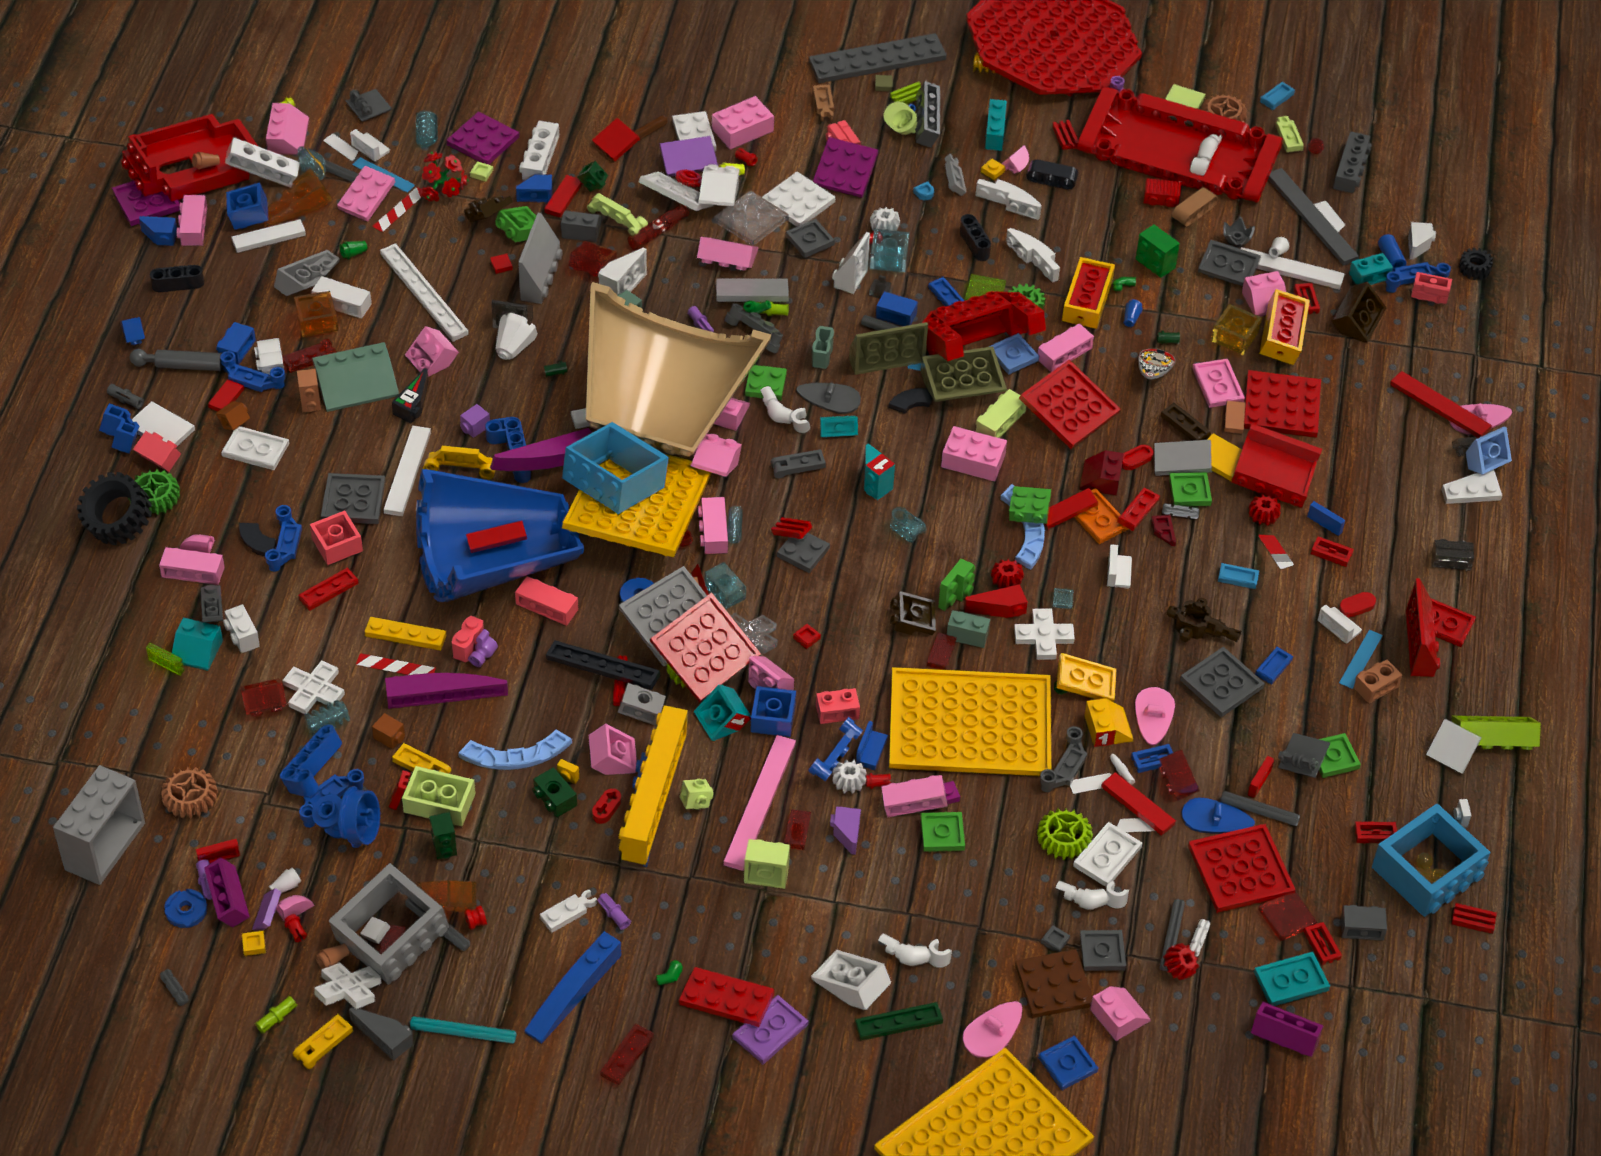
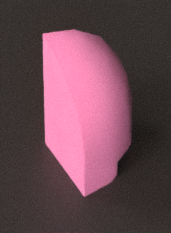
(1017, 160)
(198, 543)
(293, 905)

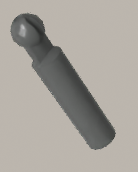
(178, 359)

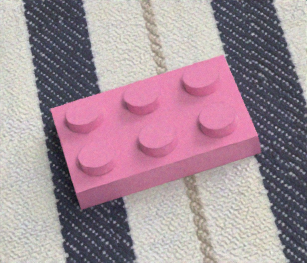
(366, 193)

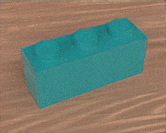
(996, 124)

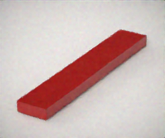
(1440, 405)

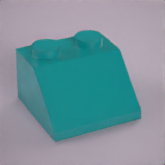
(197, 643)

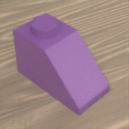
(846, 827)

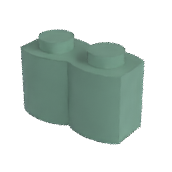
(822, 347)

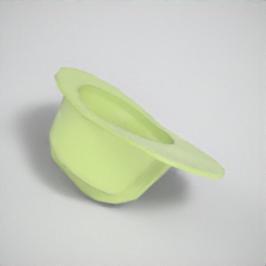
(901, 118)

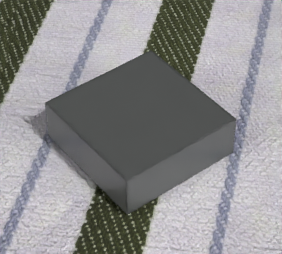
(1055, 939)

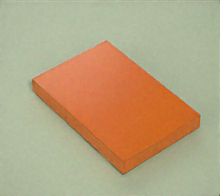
(1101, 520)

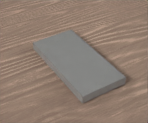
(752, 290)

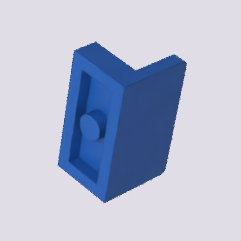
(871, 747)

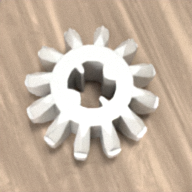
(885, 219)
(849, 776)

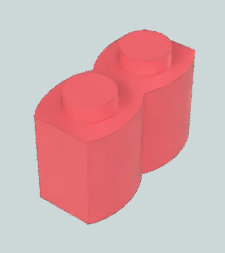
(465, 639)

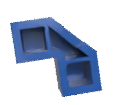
(117, 422)

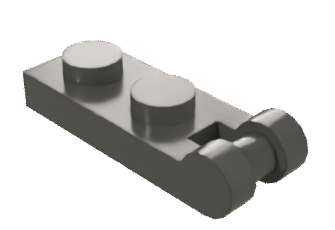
(798, 463)

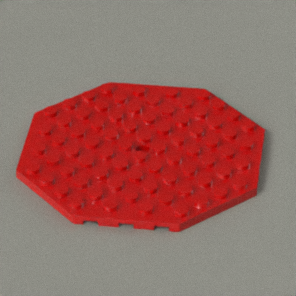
(1088, 48)

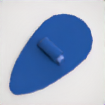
(1214, 816)

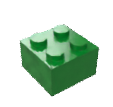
(1157, 251)

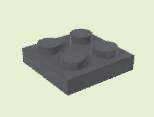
(810, 238)
(804, 552)
(1102, 950)

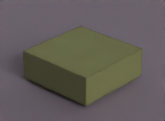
(883, 83)

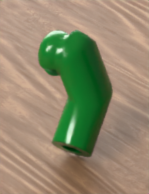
(1123, 281)
(751, 306)
(672, 973)

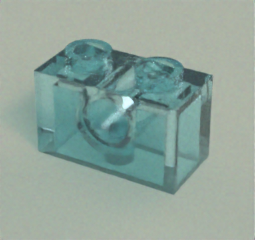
(725, 585)

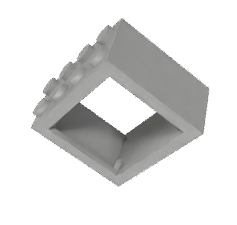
(99, 825)
(406, 947)

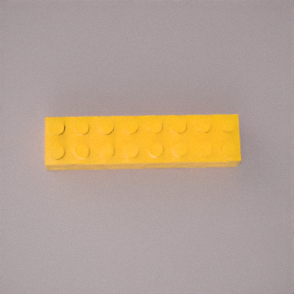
(653, 785)

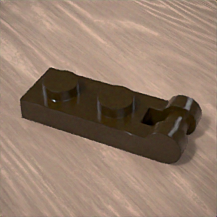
(1185, 423)

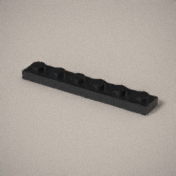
(603, 665)

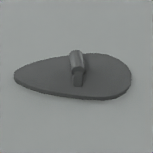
(831, 396)

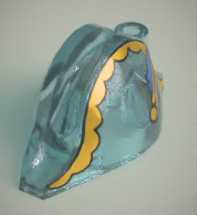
(311, 159)

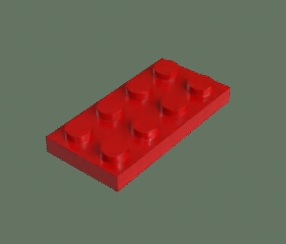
(726, 996)

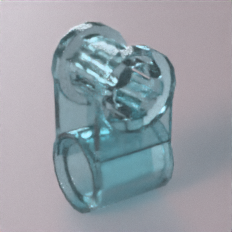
(906, 524)

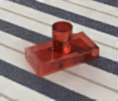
(797, 829)

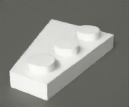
(1473, 489)

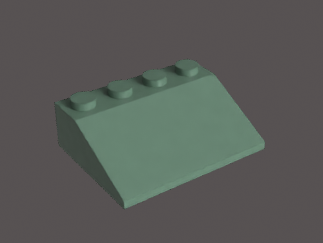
(355, 376)

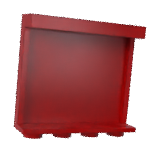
(1276, 465)

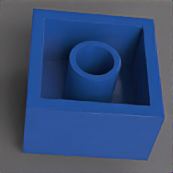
(247, 206)
(773, 711)

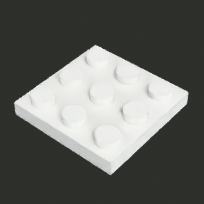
(800, 198)

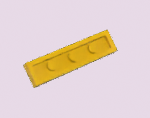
(405, 633)

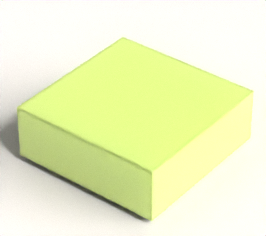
(481, 171)

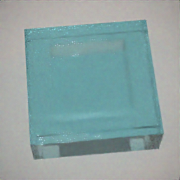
(1063, 598)

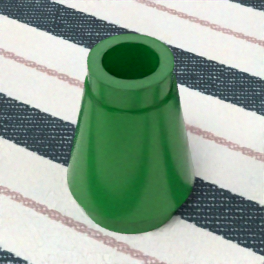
(352, 248)

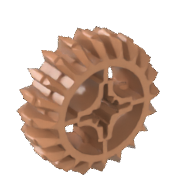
(1226, 107)
(185, 788)

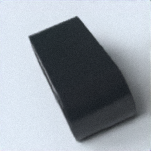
(1052, 174)
(975, 237)
(177, 278)

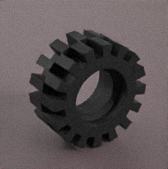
(1476, 256)

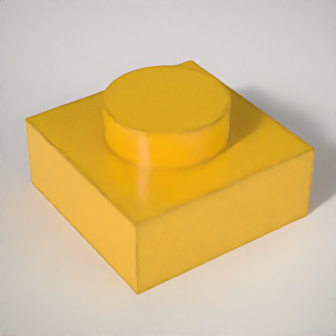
(993, 169)
(568, 771)
(253, 943)

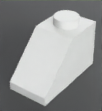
(1420, 238)

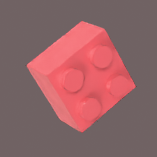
(336, 537)

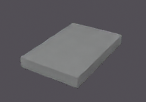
(1183, 457)

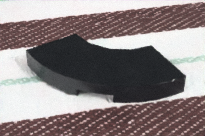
(910, 399)
(255, 539)

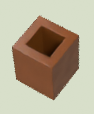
(233, 415)
(388, 731)

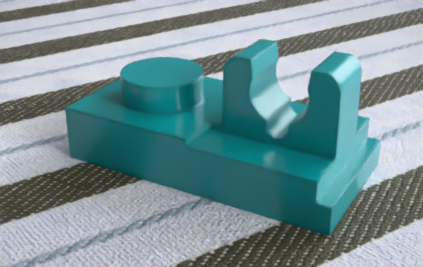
(838, 426)

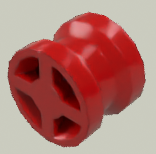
(475, 917)

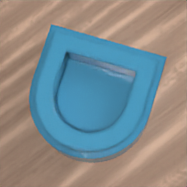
(924, 191)

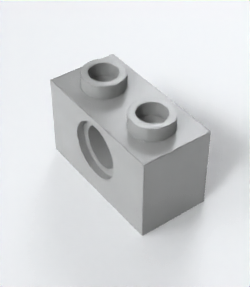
(647, 710)

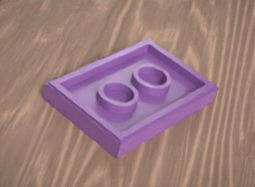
(688, 154)
(776, 1030)

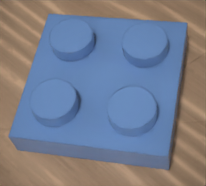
(1014, 353)

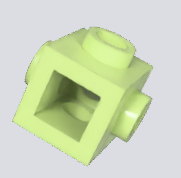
(696, 794)

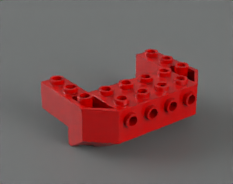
(979, 319)

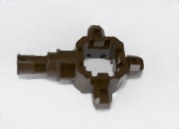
(1208, 626)

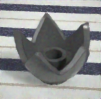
(1237, 234)

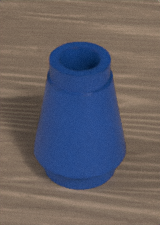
(1132, 312)

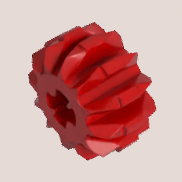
(1264, 510)
(1007, 573)
(1181, 961)

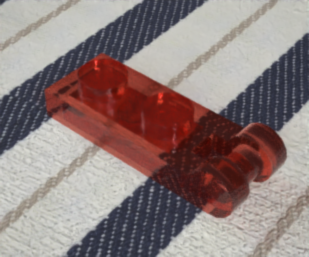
(303, 358)

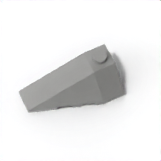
(304, 272)

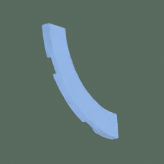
(1034, 537)
(515, 758)

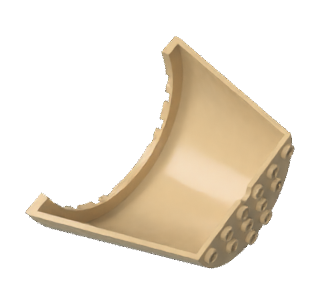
(660, 374)

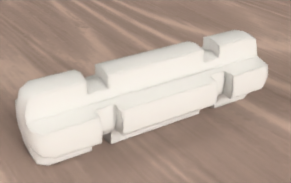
(1199, 936)

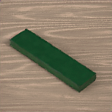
(898, 1021)

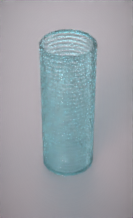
(736, 518)

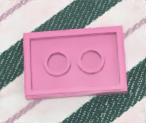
(1218, 382)

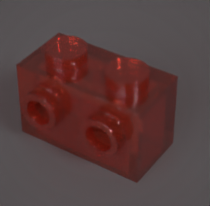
(1179, 775)

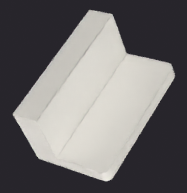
(368, 145)
(1118, 569)
(1338, 623)

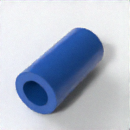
(1391, 251)

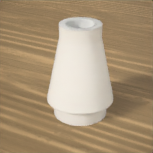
(1279, 246)
(287, 880)

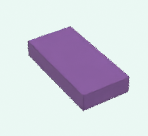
(267, 910)

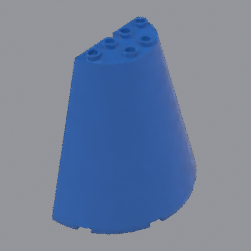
(463, 505)

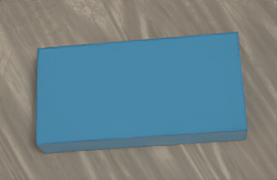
(1277, 95)
(1238, 576)

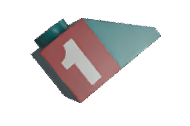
(877, 473)
(722, 712)

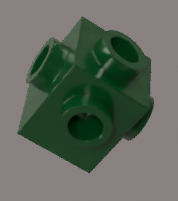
(593, 176)

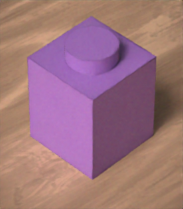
(474, 420)

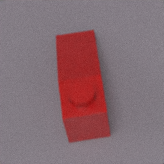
(1001, 602)

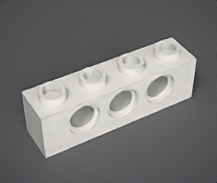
(540, 149)
(262, 162)

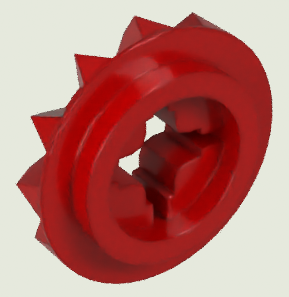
(688, 178)

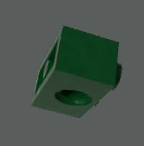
(563, 797)
(443, 835)

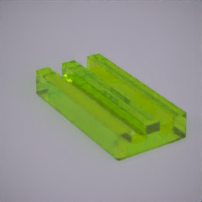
(165, 659)

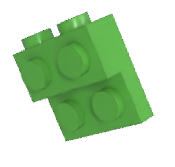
(516, 222)
(1029, 505)
(957, 584)

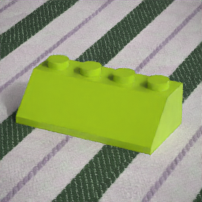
(1502, 730)

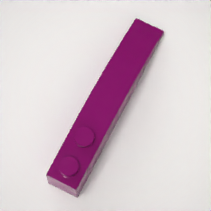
(538, 455)
(441, 688)

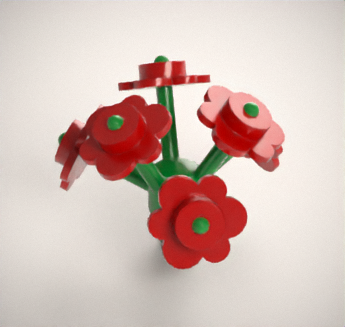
(433, 174)

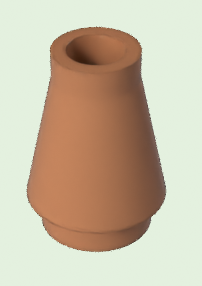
(204, 160)
(332, 955)

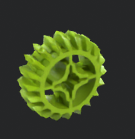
(1063, 839)

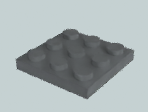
(356, 494)
(1222, 681)

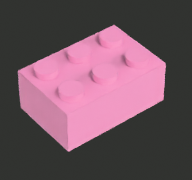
(742, 122)
(974, 453)

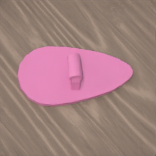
(1490, 413)
(1154, 713)
(992, 1030)

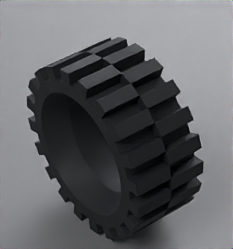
(104, 492)

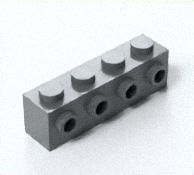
(1352, 162)

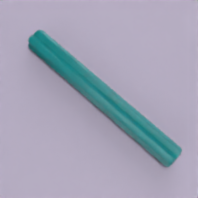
(462, 1029)

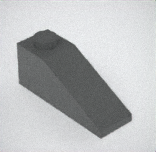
(383, 1031)

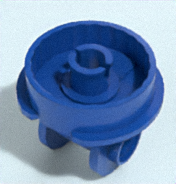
(350, 818)

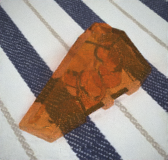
(303, 197)

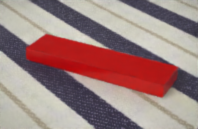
(1138, 803)

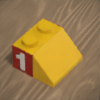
(1107, 722)

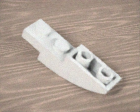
(1010, 195)
(1033, 250)

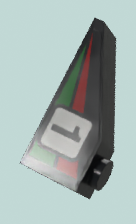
(410, 401)

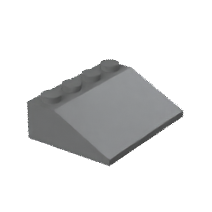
(538, 261)

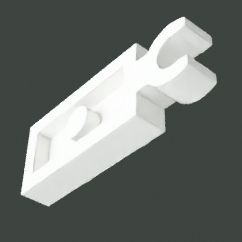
(567, 911)

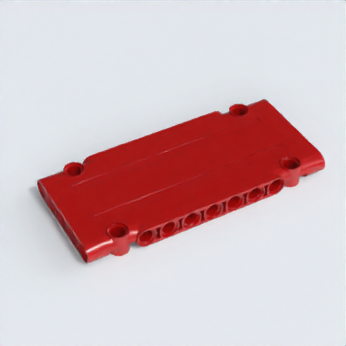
(1144, 139)

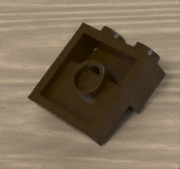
(484, 207)
(913, 614)

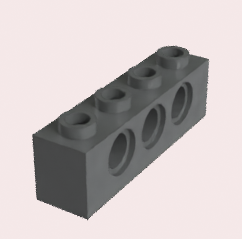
(928, 114)

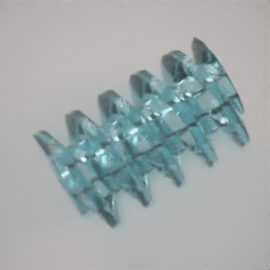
(426, 128)
(327, 716)

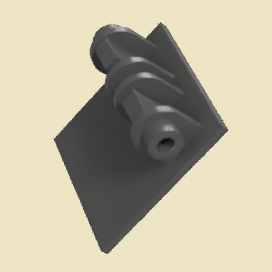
(367, 104)
(1303, 755)

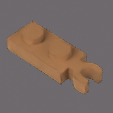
(823, 101)

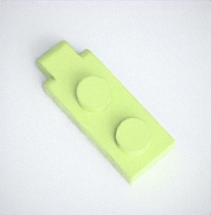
(1289, 132)

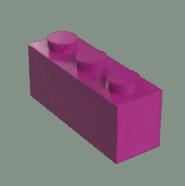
(226, 892)
(1287, 1029)

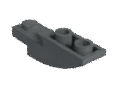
(211, 604)

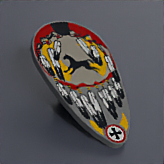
(1155, 363)

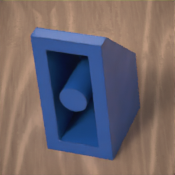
(535, 189)
(159, 229)
(132, 330)

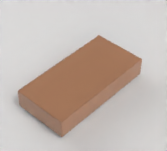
(1234, 417)

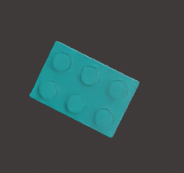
(1291, 979)

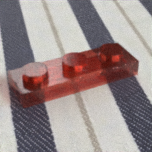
(627, 1054)

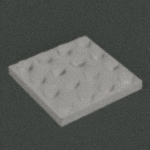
(661, 605)

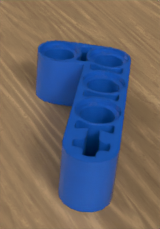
(508, 431)
(300, 772)

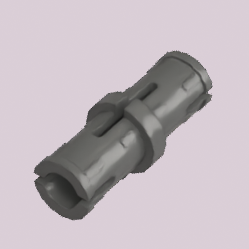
(116, 392)

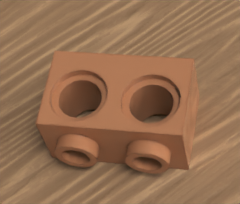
(308, 390)
(1377, 681)

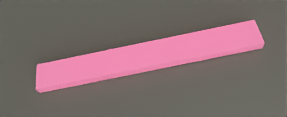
(760, 801)

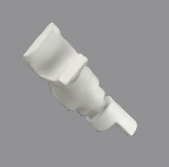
(1205, 153)
(782, 414)
(1096, 898)
(916, 955)

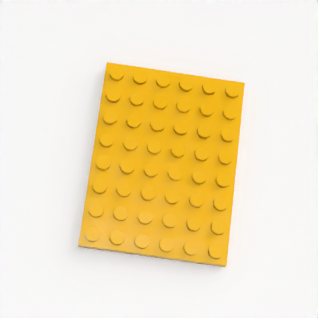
(653, 523)
(970, 721)
(990, 1113)

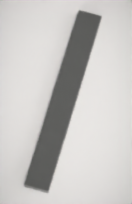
(1312, 217)

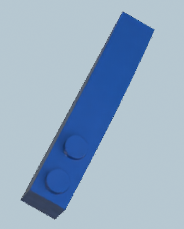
(574, 986)

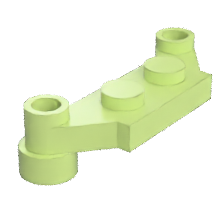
(617, 212)

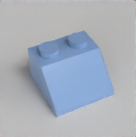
(1489, 451)

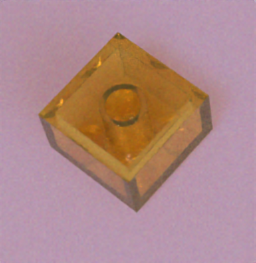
(1236, 329)

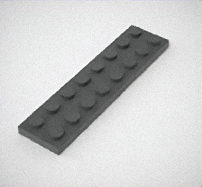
(877, 58)

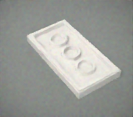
(673, 190)

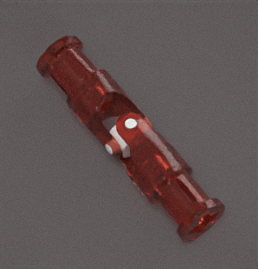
(658, 226)

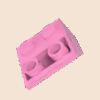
(431, 351)
(767, 674)

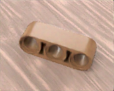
(1195, 206)

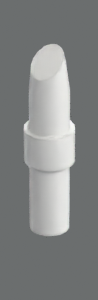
(1122, 769)

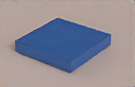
(1068, 1062)

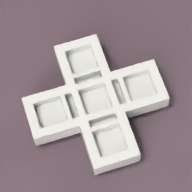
(1044, 634)
(313, 686)
(347, 985)

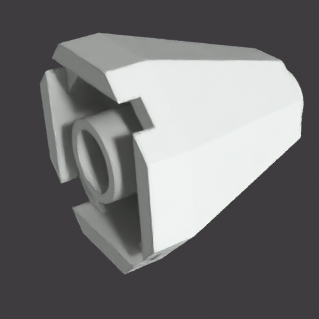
(514, 335)

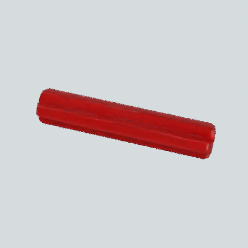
(619, 687)

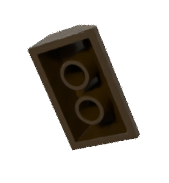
(1359, 312)

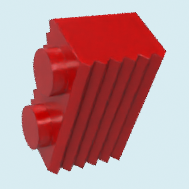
(1162, 192)

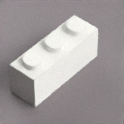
(345, 297)

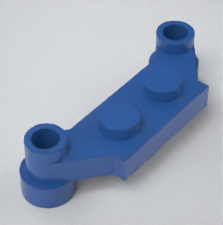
(1407, 274)
(251, 378)
(287, 541)
(825, 768)
(334, 785)

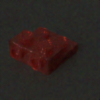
(591, 258)

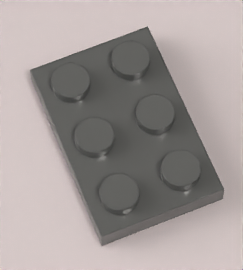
(1228, 263)

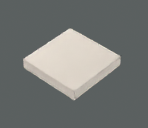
(1453, 746)

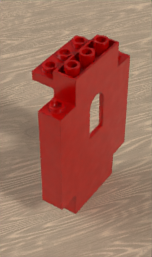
(179, 142)

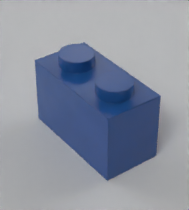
(896, 309)
(238, 340)

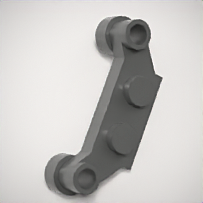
(754, 321)
(1068, 765)

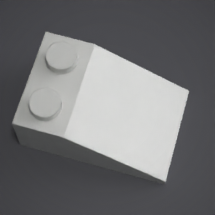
(719, 185)
(853, 266)
(624, 272)
(852, 978)

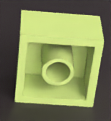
(766, 863)

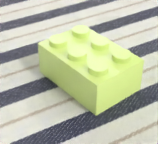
(437, 793)

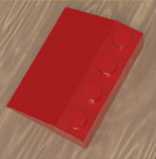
(1421, 632)

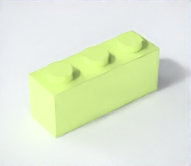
(1001, 415)

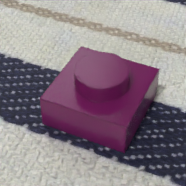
(951, 792)

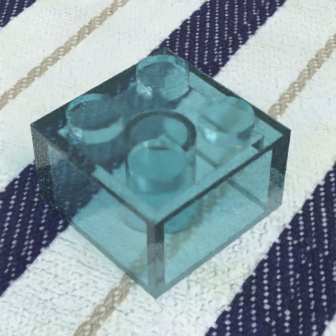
(889, 250)

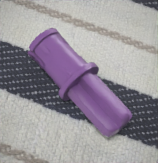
(699, 319)
(202, 880)
(614, 911)

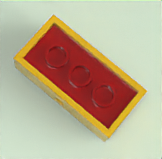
(1088, 292)
(1284, 326)

